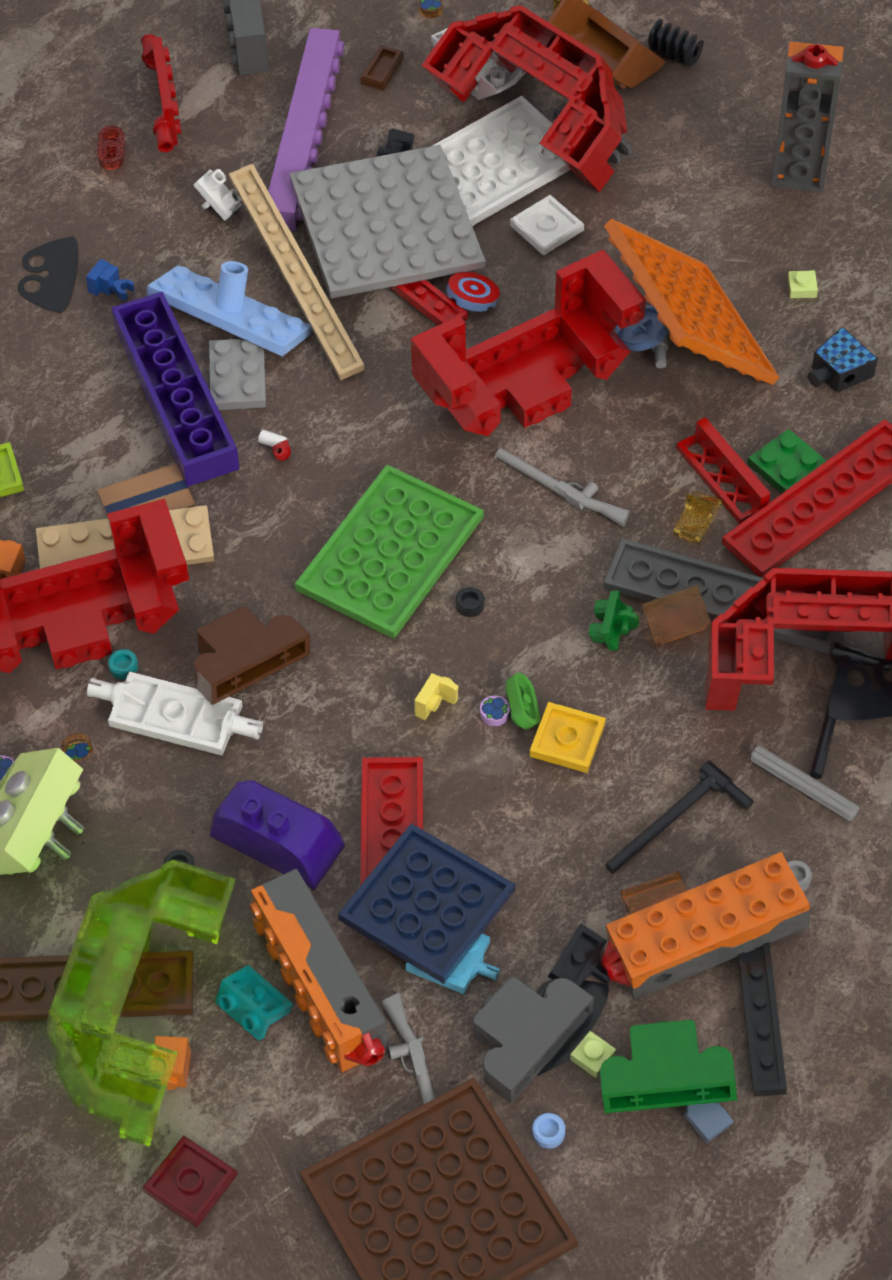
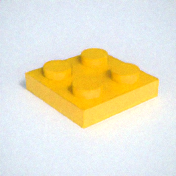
(567, 737)

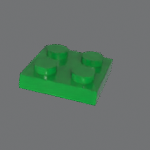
(785, 461)

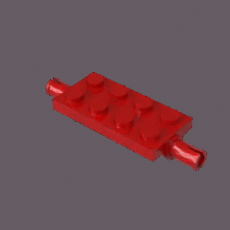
(165, 126)

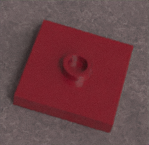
(190, 1181)

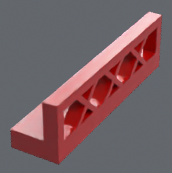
(732, 467)

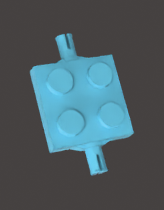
(467, 969)

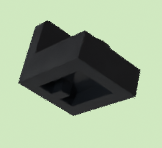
(397, 142)

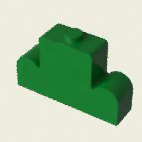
(667, 1070)

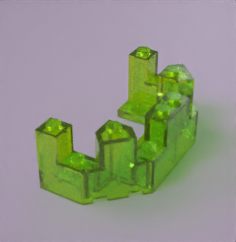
(102, 1068)

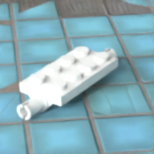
(173, 713)

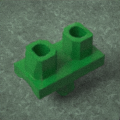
(617, 621)

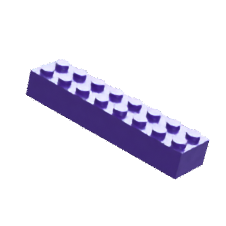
(175, 389)

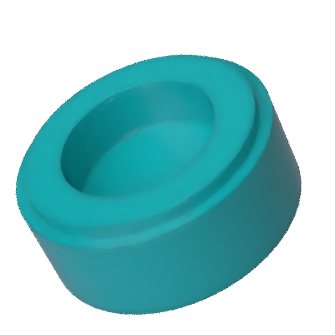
(121, 663)

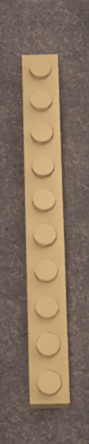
(297, 272)

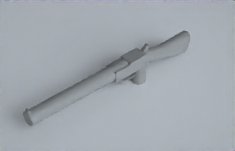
(565, 490)
(411, 1047)

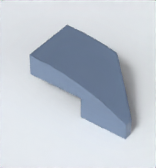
(708, 1119)

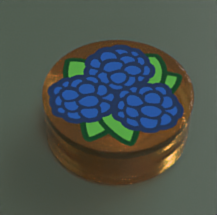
(430, 8)
(77, 746)

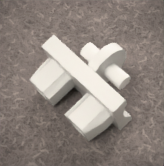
(217, 194)

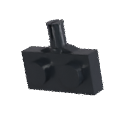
(581, 957)

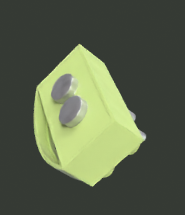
(31, 803)

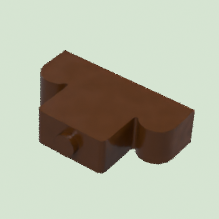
(243, 651)

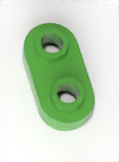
(522, 701)

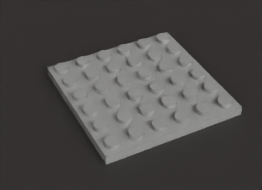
(386, 221)

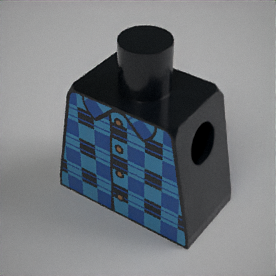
(842, 362)

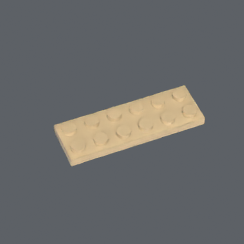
(86, 538)

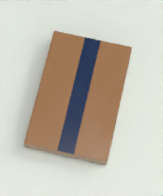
(146, 488)

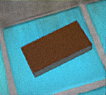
(382, 67)

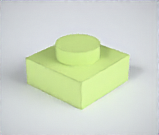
(802, 284)
(592, 1053)

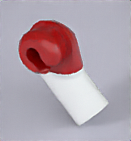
(279, 444)

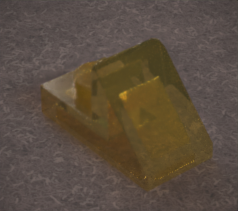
(697, 516)

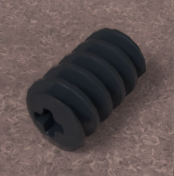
(674, 44)

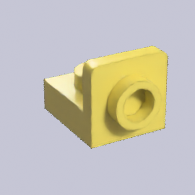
(432, 693)

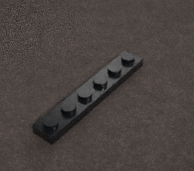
(762, 1022)

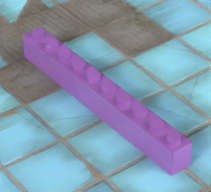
(306, 118)

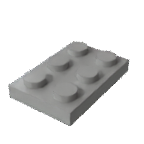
(237, 374)

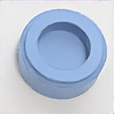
(548, 1130)

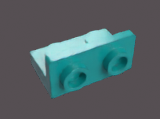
(252, 1001)

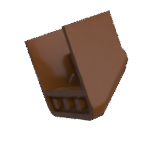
(624, 54)

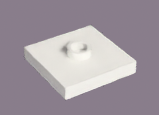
(546, 224)

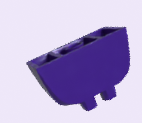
(277, 831)

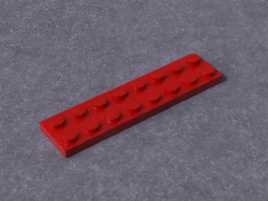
(814, 503)

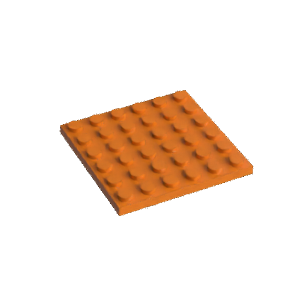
(690, 303)

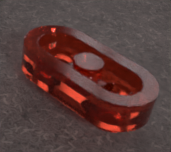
(111, 147)

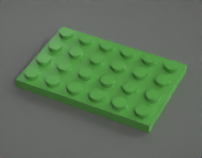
(389, 551)

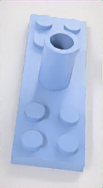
(229, 308)

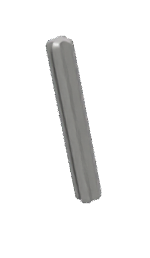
(804, 783)

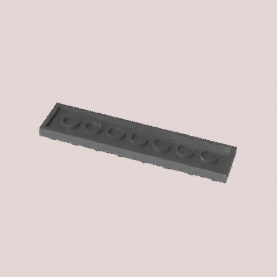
(655, 573)

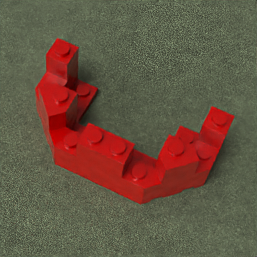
(595, 113)
(531, 361)
(80, 597)
(797, 600)

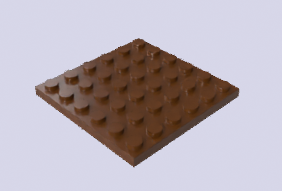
(439, 1197)

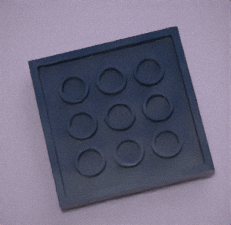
(427, 903)

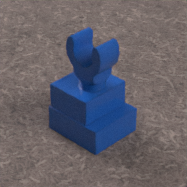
(106, 279)

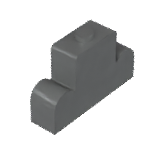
(527, 1030)

